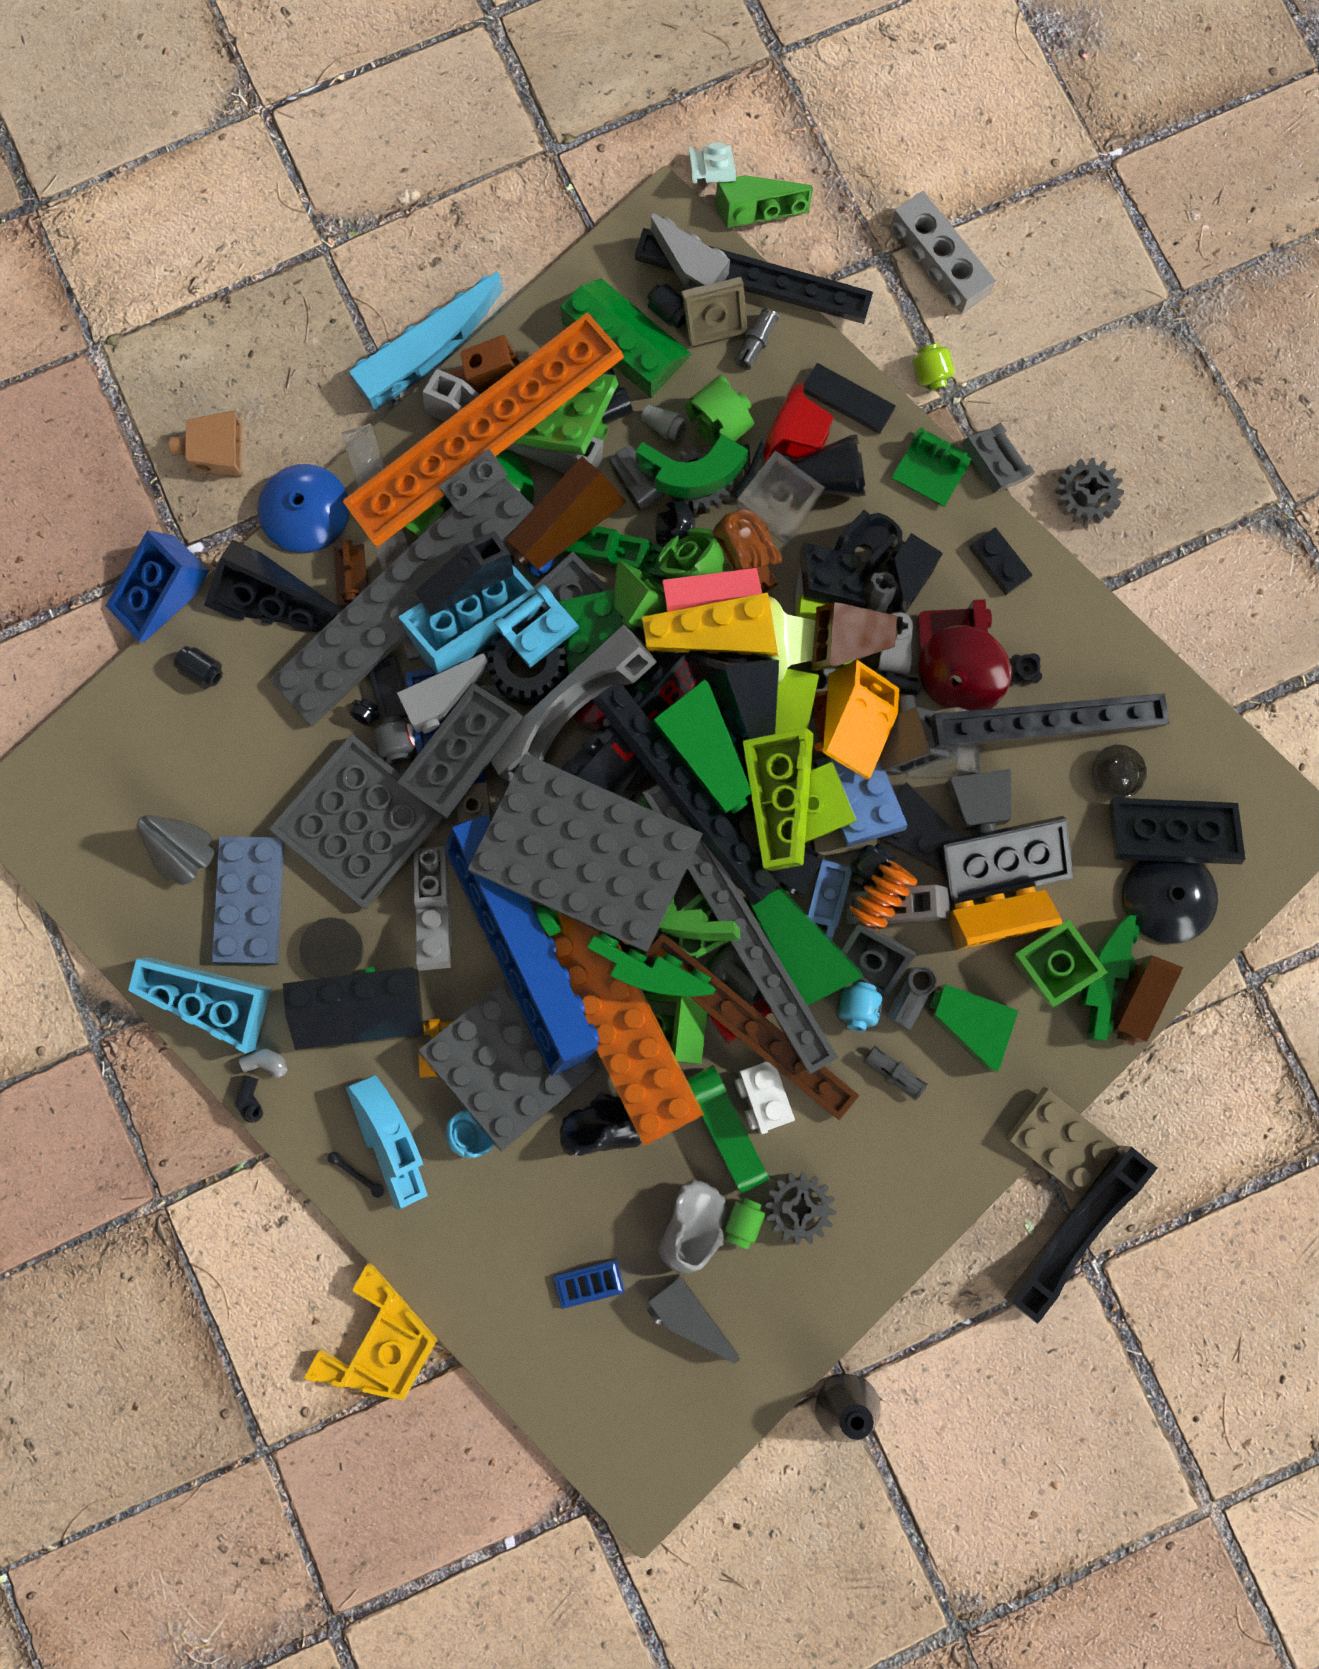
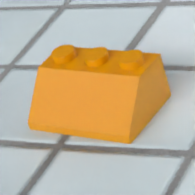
(1002, 918)

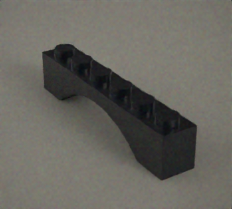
(1049, 1270)

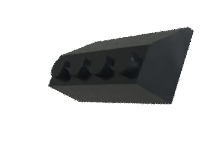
(354, 1008)

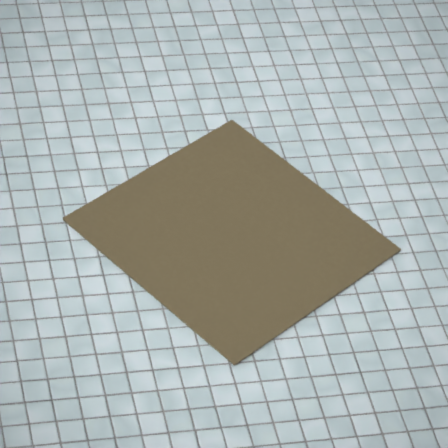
(599, 1386)

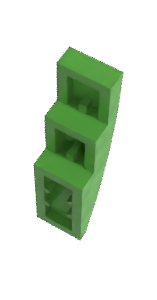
(695, 925)

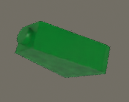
(975, 1023)

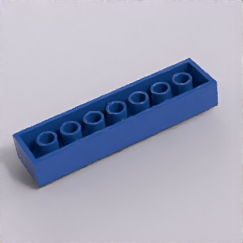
(525, 958)

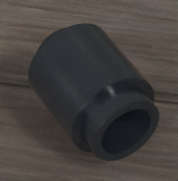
(667, 305)
(198, 667)

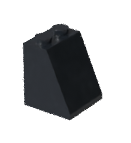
(743, 690)

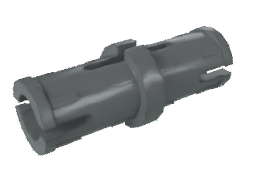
(756, 338)
(895, 1072)

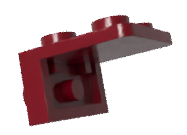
(934, 620)

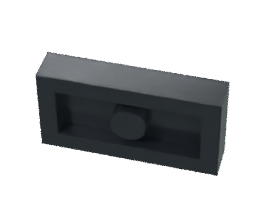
(1000, 561)

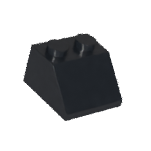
(911, 566)

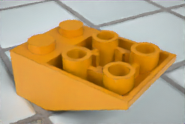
(858, 716)

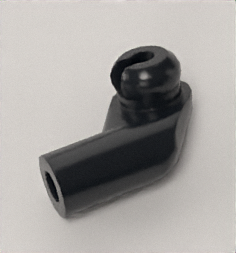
(246, 1102)

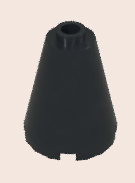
(836, 467)
(848, 1407)

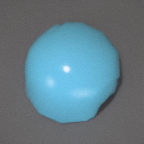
(466, 1136)

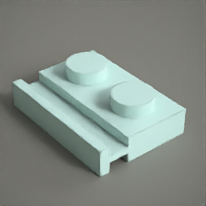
(712, 163)

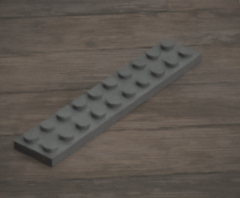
(370, 623)

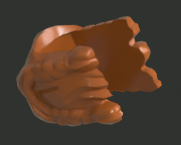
(748, 544)

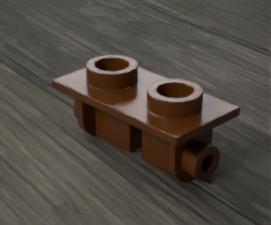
(349, 571)

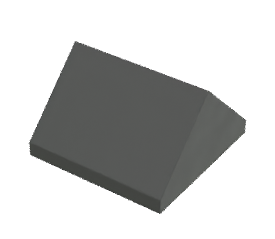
(877, 957)

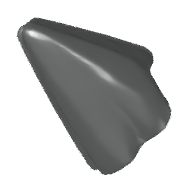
(175, 847)

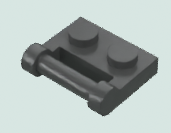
(991, 461)

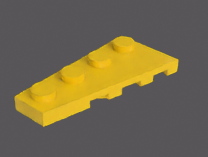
(725, 626)

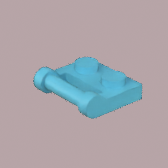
(543, 633)

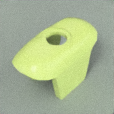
(793, 638)

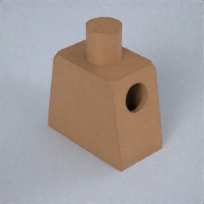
(212, 444)

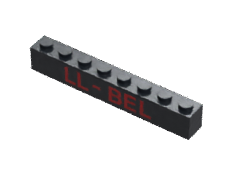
(605, 754)

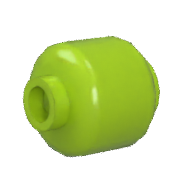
(933, 366)

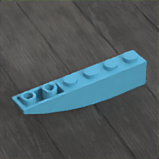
(424, 346)

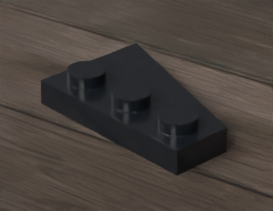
(923, 831)

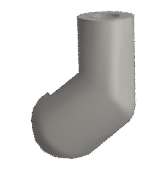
(267, 1060)

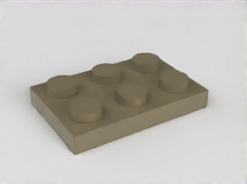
(1062, 1142)

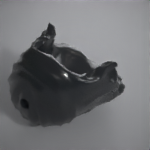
(598, 1127)

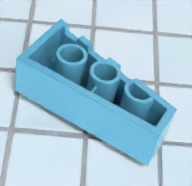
(217, 1003)

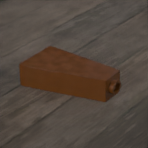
(565, 514)

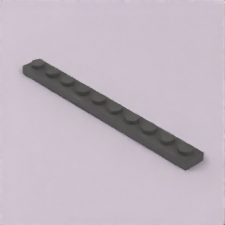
(753, 948)

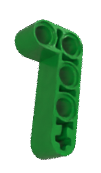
(727, 1130)

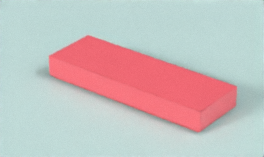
(710, 588)

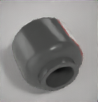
(395, 740)

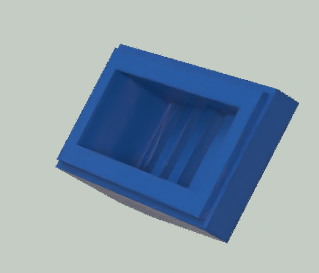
(604, 1292)

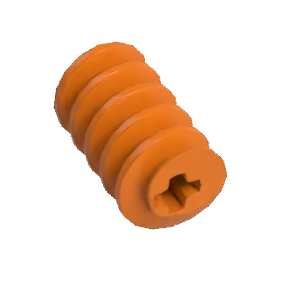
(883, 895)

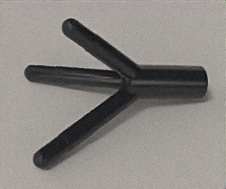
(749, 470)

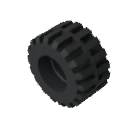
(519, 688)

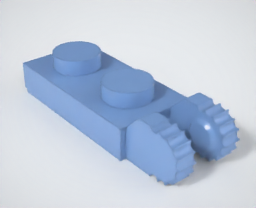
(829, 895)

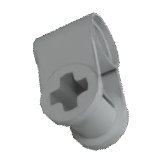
(899, 657)

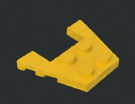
(389, 1353)

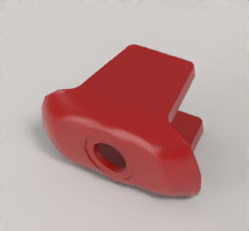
(798, 426)

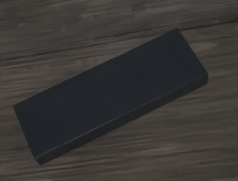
(848, 398)

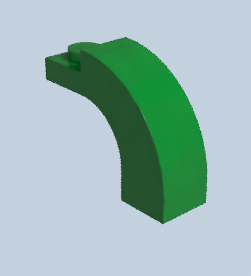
(696, 477)

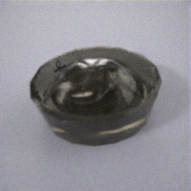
(1119, 771)

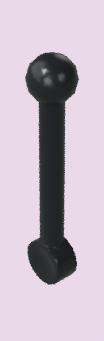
(376, 1190)

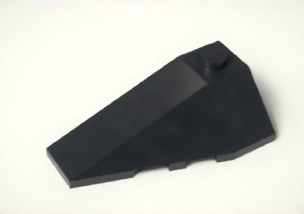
(261, 589)

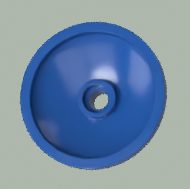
(307, 525)

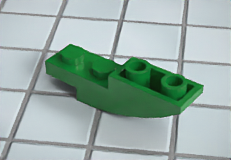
(1116, 958)
(661, 974)

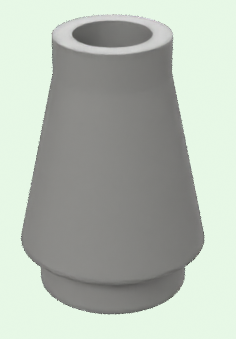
(665, 422)

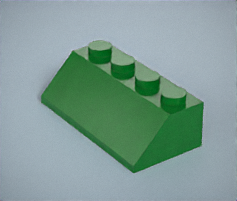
(647, 349)

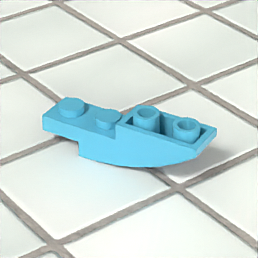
(390, 1138)

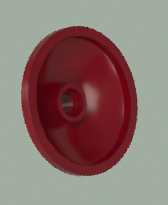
(972, 657)

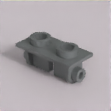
(473, 480)

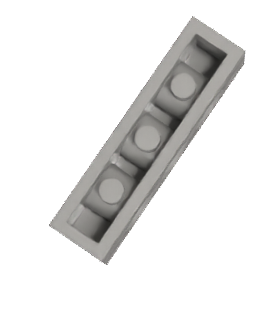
(942, 237)

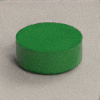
(549, 920)

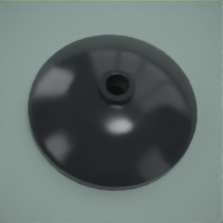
(1158, 914)

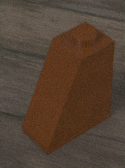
(849, 634)
(1144, 998)

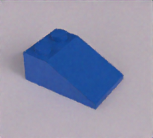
(155, 584)

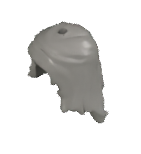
(693, 1228)

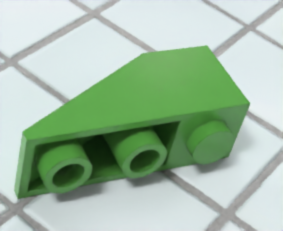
(760, 199)

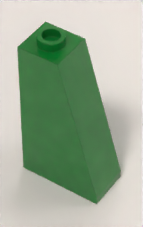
(704, 745)
(804, 949)

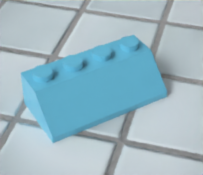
(466, 626)

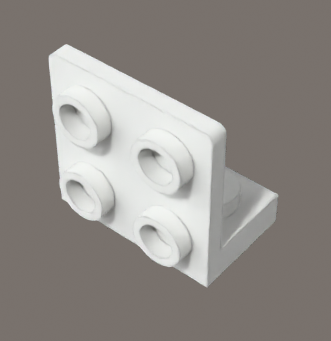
(764, 1096)

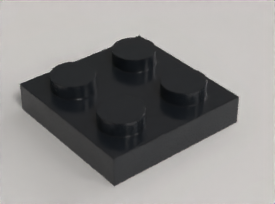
(832, 575)

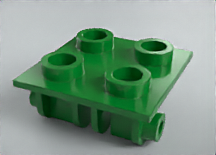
(932, 467)

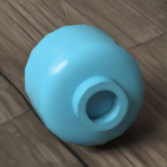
(860, 1006)

